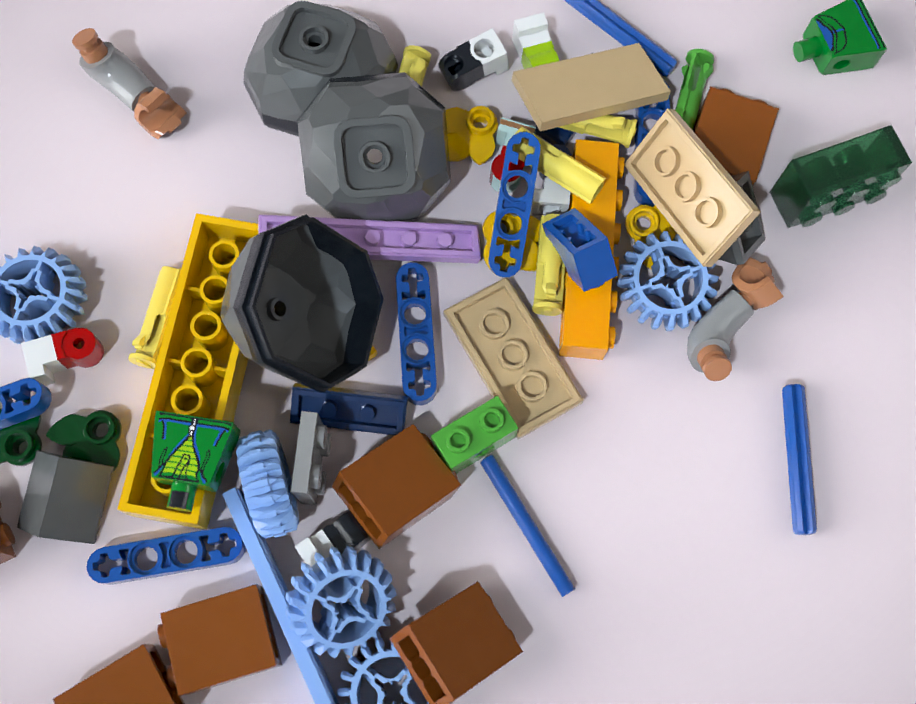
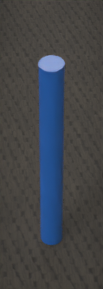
(527, 526)

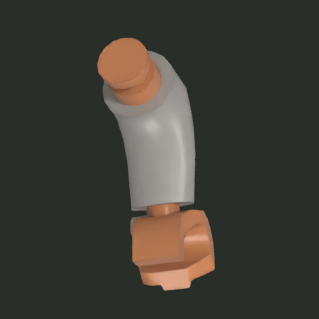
(119, 75)
(711, 336)

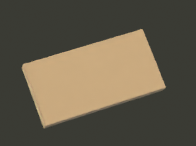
(590, 86)
(691, 188)
(513, 356)

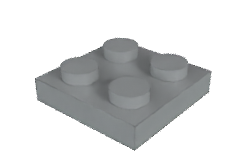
(312, 445)

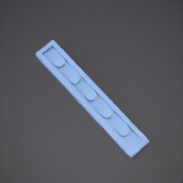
(276, 591)

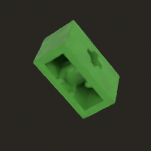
(474, 435)

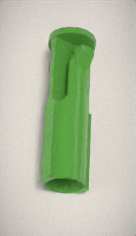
(693, 84)

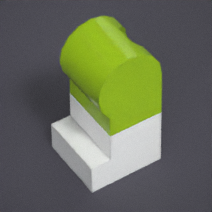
(533, 41)

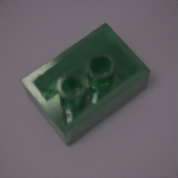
(840, 177)

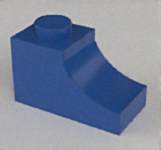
(582, 249)

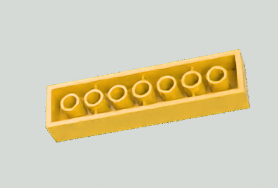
(196, 367)

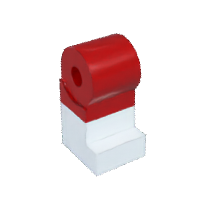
(61, 352)

